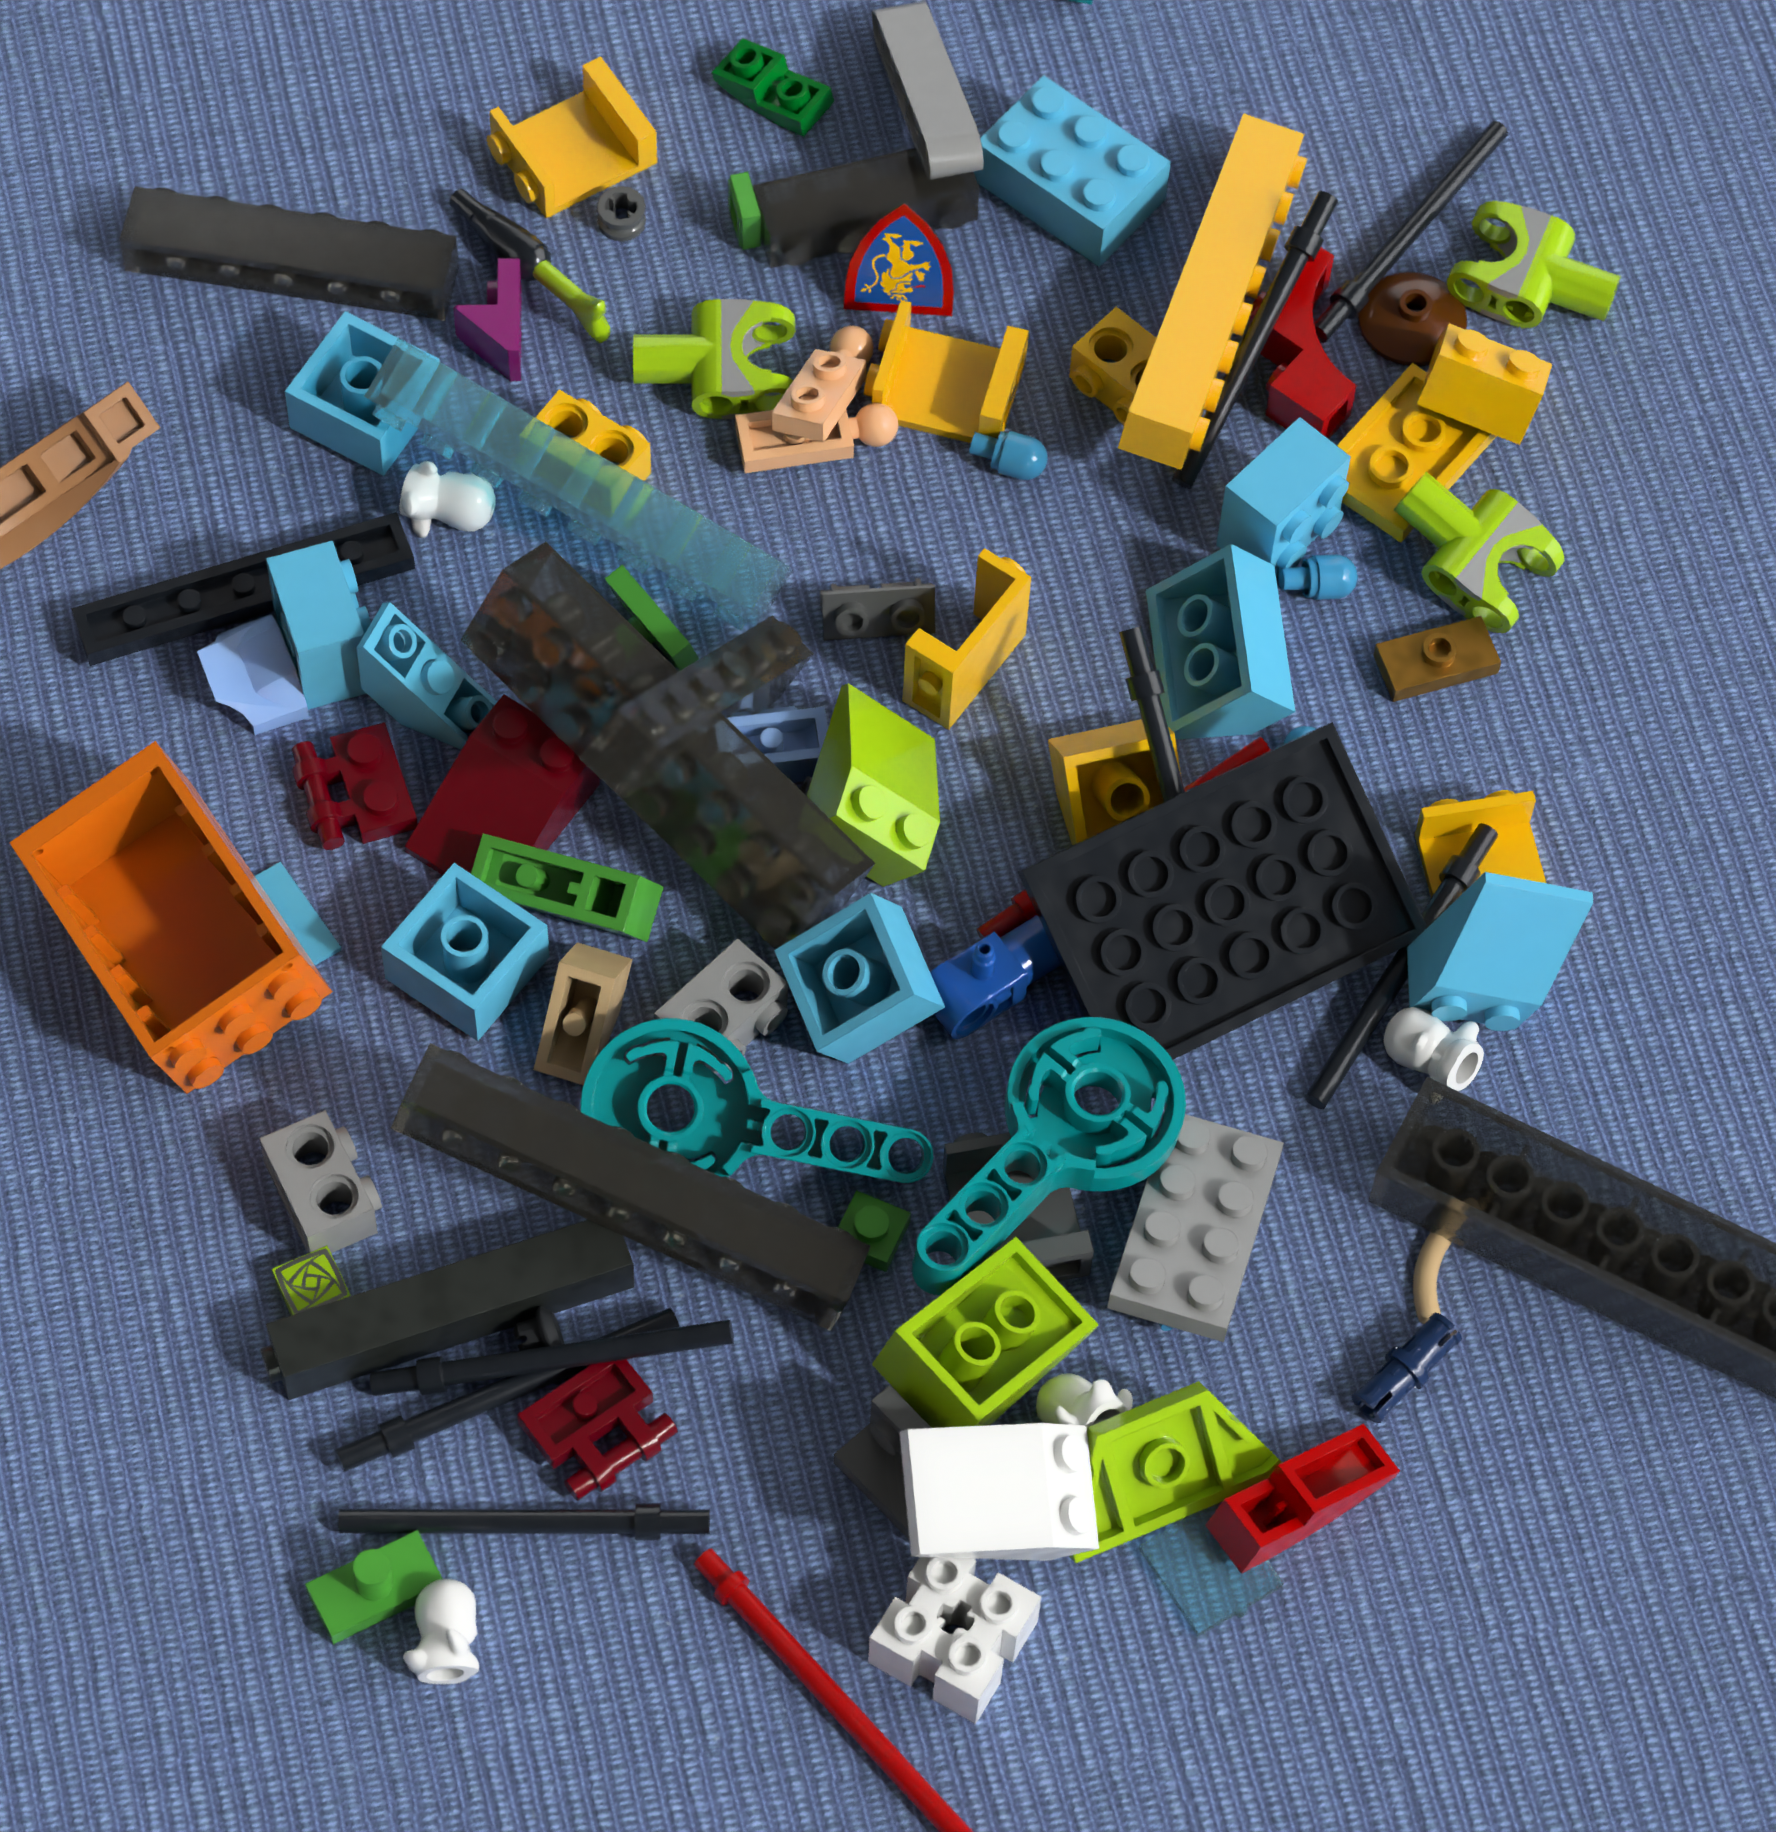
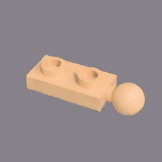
(825, 386)
(768, 449)

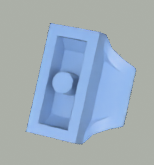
(255, 675)
(786, 737)

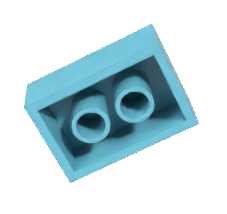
(1072, 170)

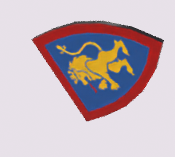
(899, 262)

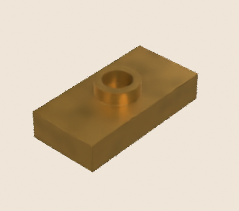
(1437, 658)

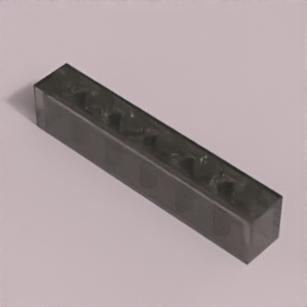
(289, 252)

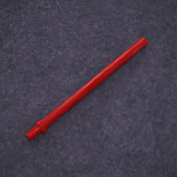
(733, 1589)

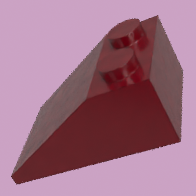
(505, 783)

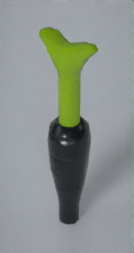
(512, 241)

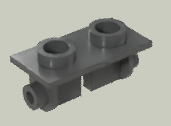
(877, 612)

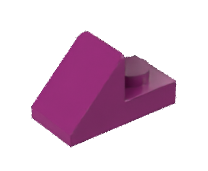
(495, 328)

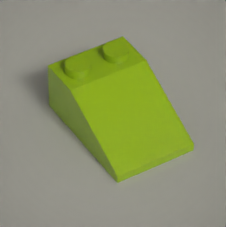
(879, 785)
(984, 1341)

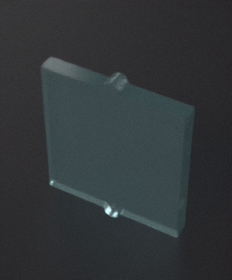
(1202, 1575)

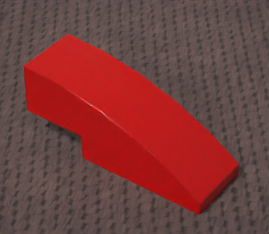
(1300, 1497)

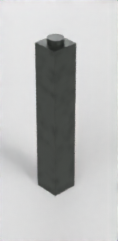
(446, 1307)

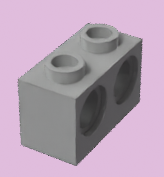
(711, 1001)
(312, 1187)

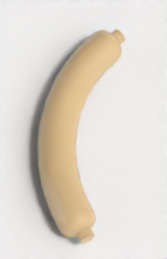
(1426, 1276)

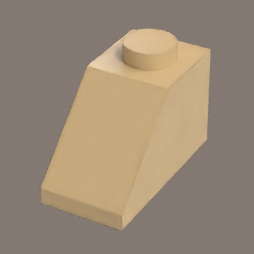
(581, 1011)

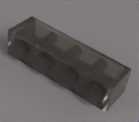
(837, 205)

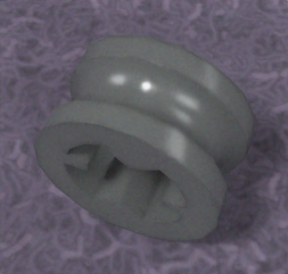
(618, 198)

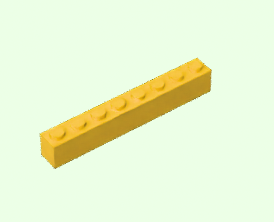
(1212, 293)

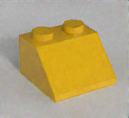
(1484, 383)
(1104, 777)

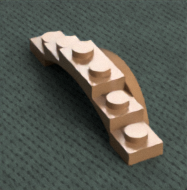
(67, 469)

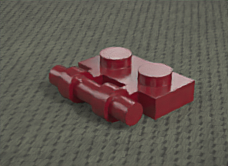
(372, 782)
(586, 1409)

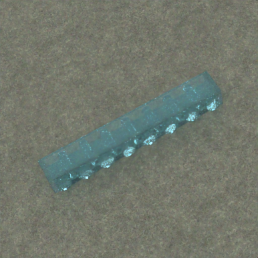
(578, 484)

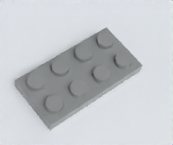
(1197, 1229)

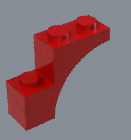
(1305, 379)

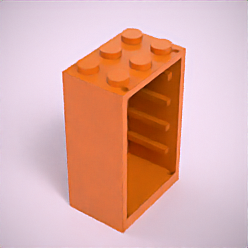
(171, 919)

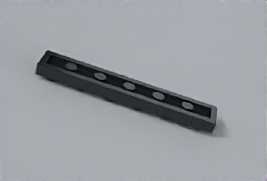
(227, 592)

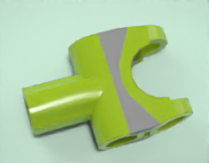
(1533, 269)
(717, 357)
(1472, 546)

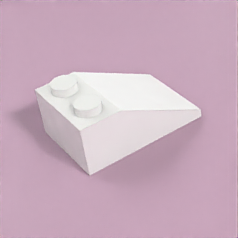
(999, 1491)

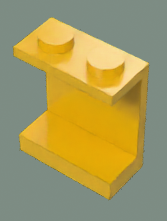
(576, 143)
(946, 381)
(946, 680)
(1449, 824)

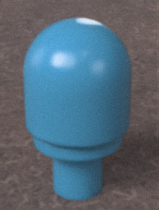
(1011, 454)
(1321, 577)

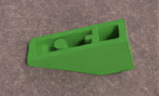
(569, 887)

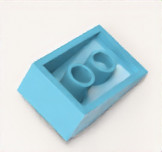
(1495, 951)

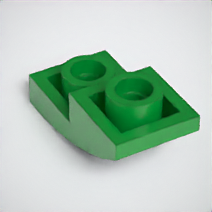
(765, 85)

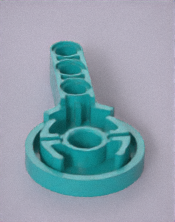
(727, 1117)
(1063, 1141)

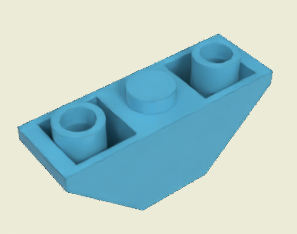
(419, 680)

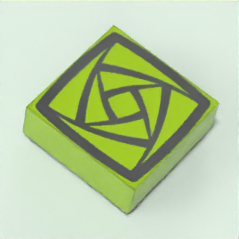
(310, 1281)

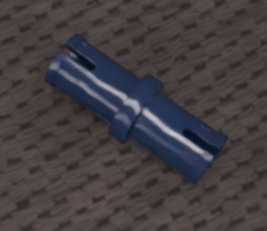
(1406, 1367)

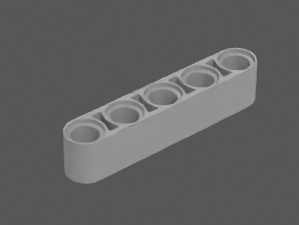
(927, 90)

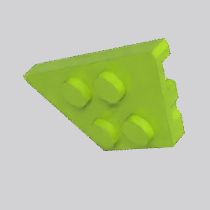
(1169, 1464)

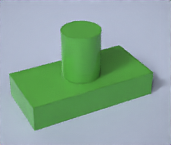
(650, 619)
(372, 1586)

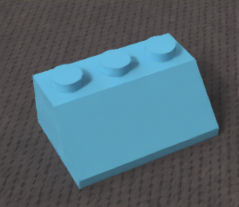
(1221, 646)

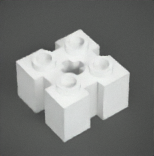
(959, 1664)

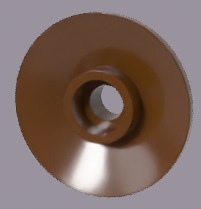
(1406, 334)

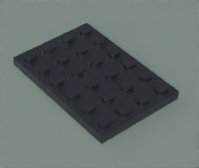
(1227, 897)

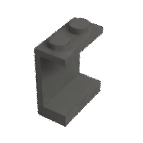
(1049, 1230)

